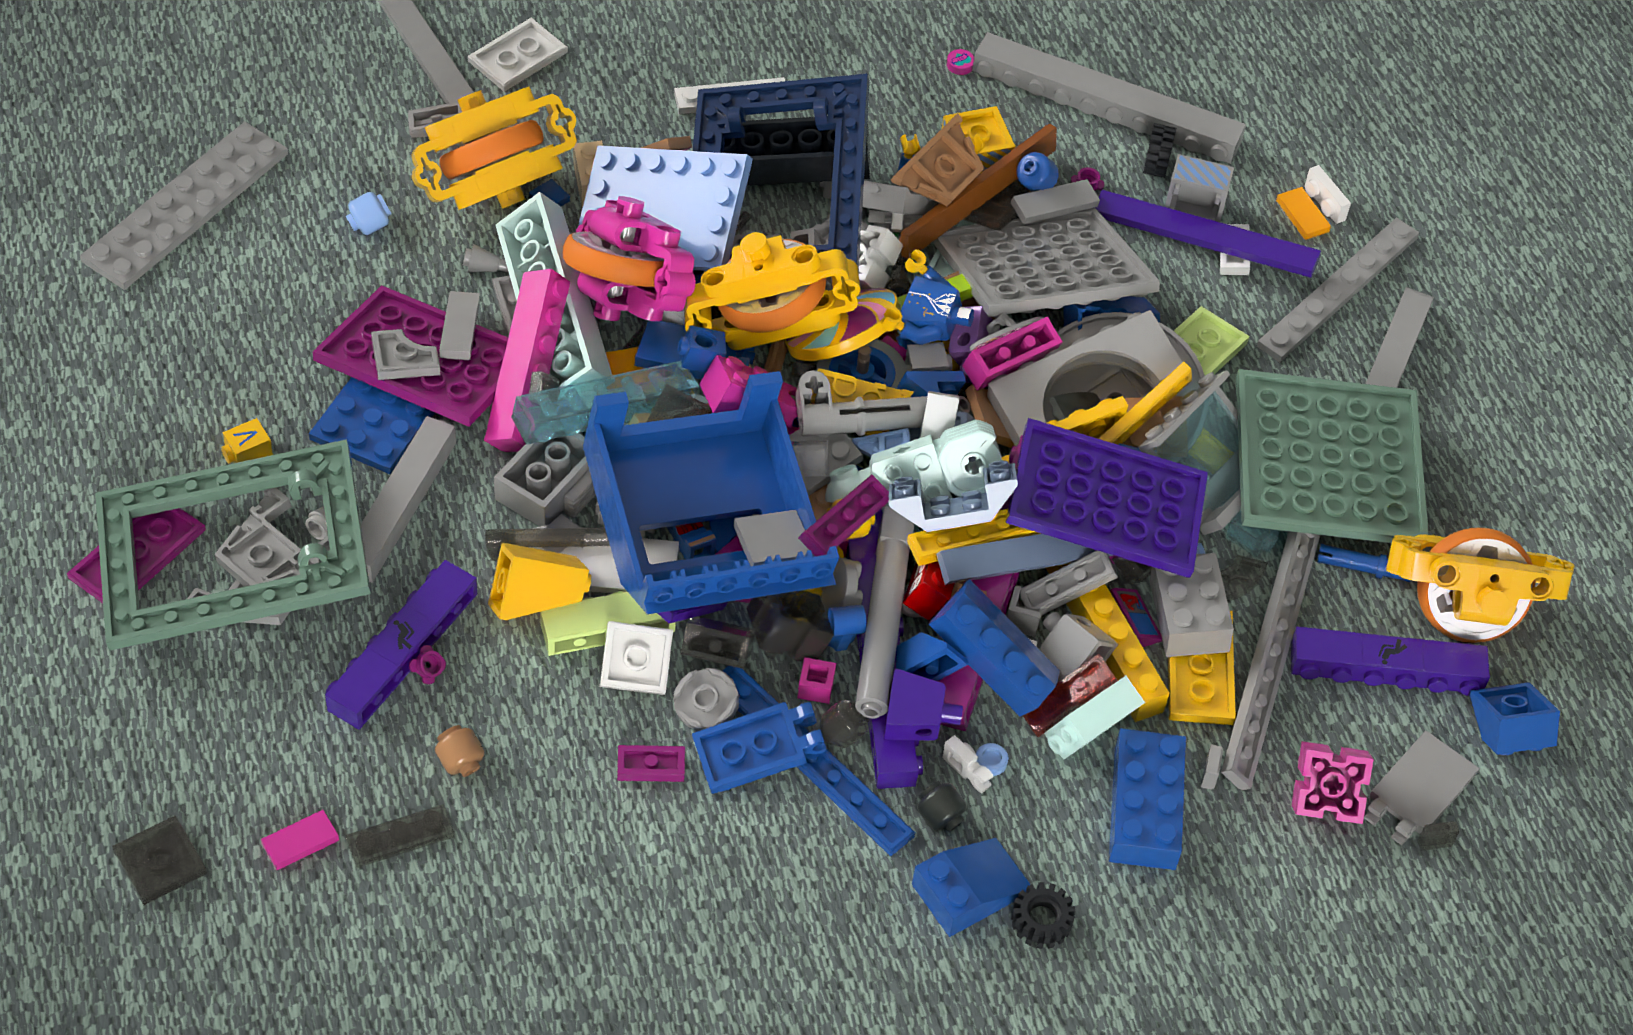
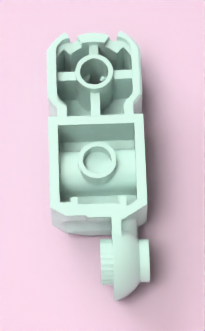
(938, 463)

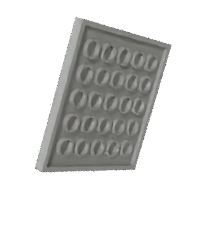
(1046, 263)

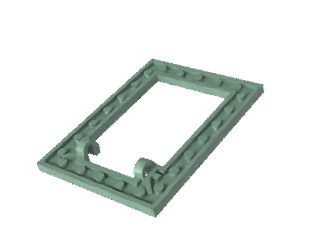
(337, 577)

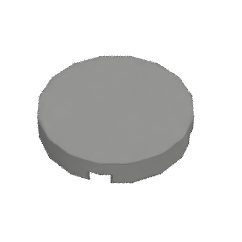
(705, 698)

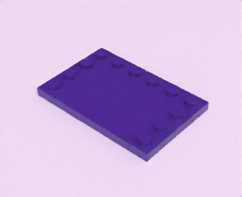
(1108, 498)

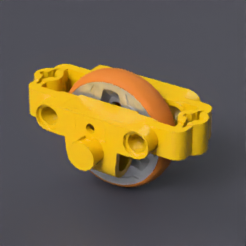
(490, 148)
(773, 291)
(1477, 580)

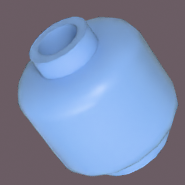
(368, 213)

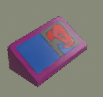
(1137, 615)

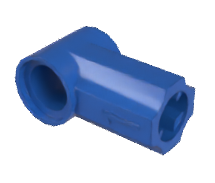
(846, 623)

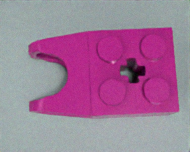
(726, 383)

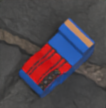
(693, 537)

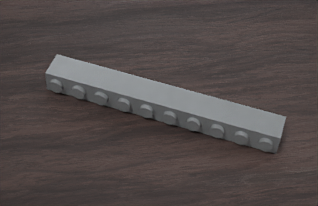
(1107, 96)

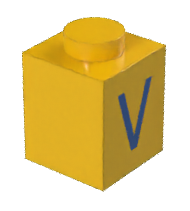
(246, 442)

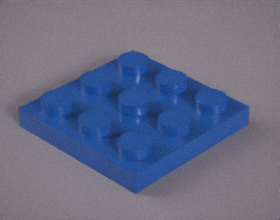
(372, 422)

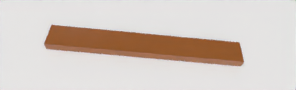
(981, 189)

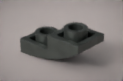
(1067, 403)

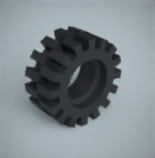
(1159, 150)
(1048, 898)

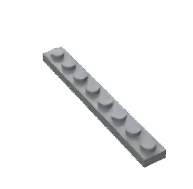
(1337, 290)

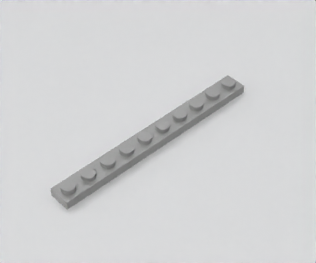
(1269, 659)

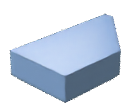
(882, 441)

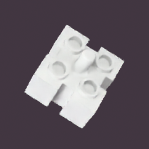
(877, 251)

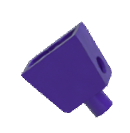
(918, 708)

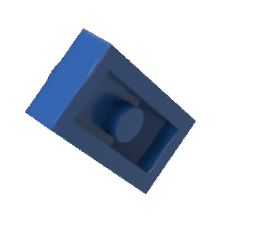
(937, 381)

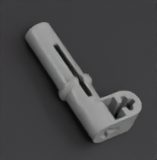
(852, 416)

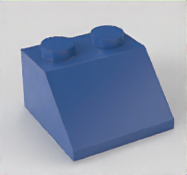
(1515, 718)

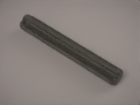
(547, 537)

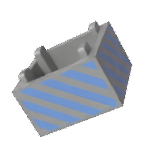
(1199, 187)

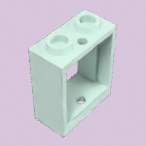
(1094, 718)

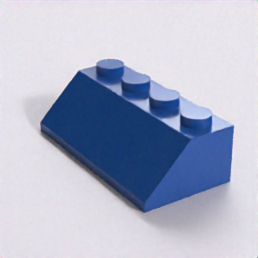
(996, 649)

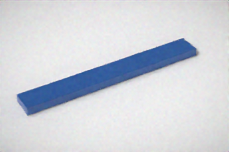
(833, 776)

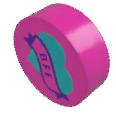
(960, 61)

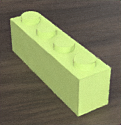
(585, 622)

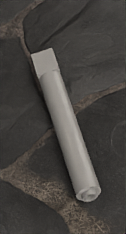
(884, 615)

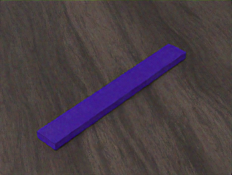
(1208, 233)

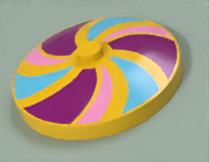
(851, 332)

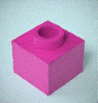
(816, 680)

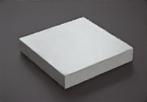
(636, 658)

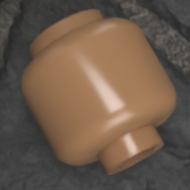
(459, 751)

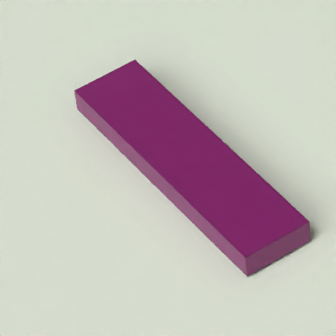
(845, 517)

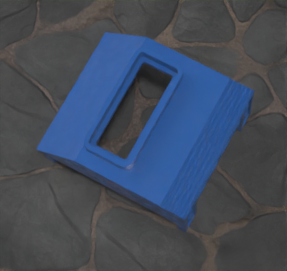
(693, 474)

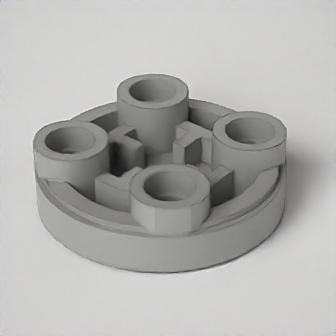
(846, 591)

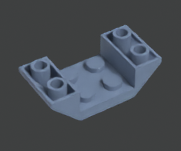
(946, 513)

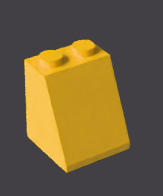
(535, 581)

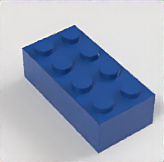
(1147, 799)

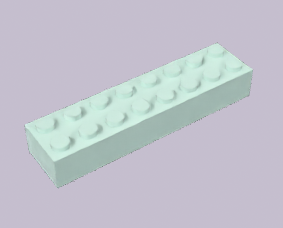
(534, 241)

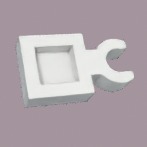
(964, 761)

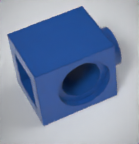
(700, 348)

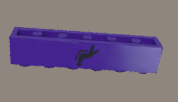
(387, 655)
(1389, 660)

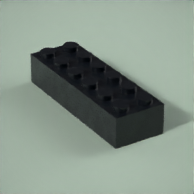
(788, 151)

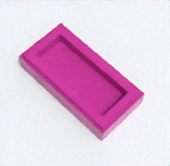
(299, 839)

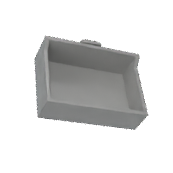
(895, 199)

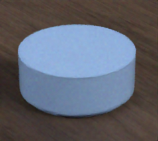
(992, 757)

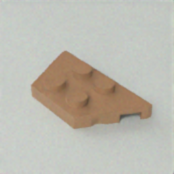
(942, 165)

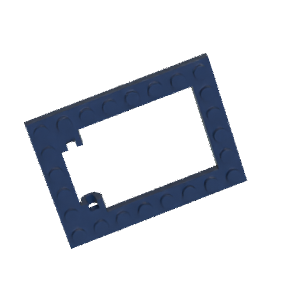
(846, 104)

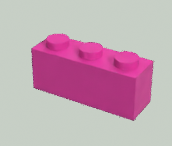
(1011, 352)

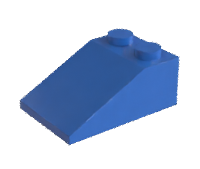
(968, 883)

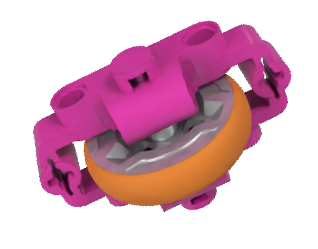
(630, 262)

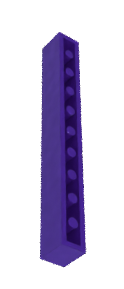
(893, 760)

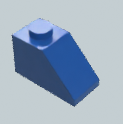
(928, 657)

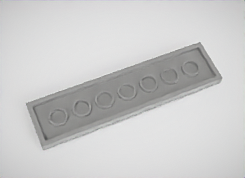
(183, 205)

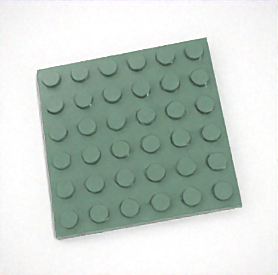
(1329, 457)

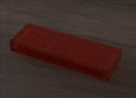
(1071, 694)

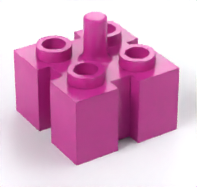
(1332, 782)

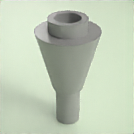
(481, 260)

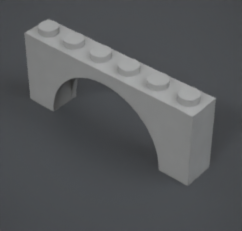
(1133, 345)

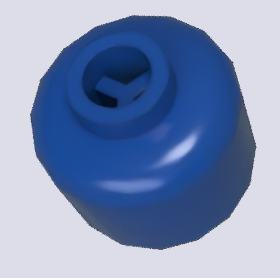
(1037, 172)

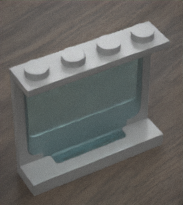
(1206, 438)

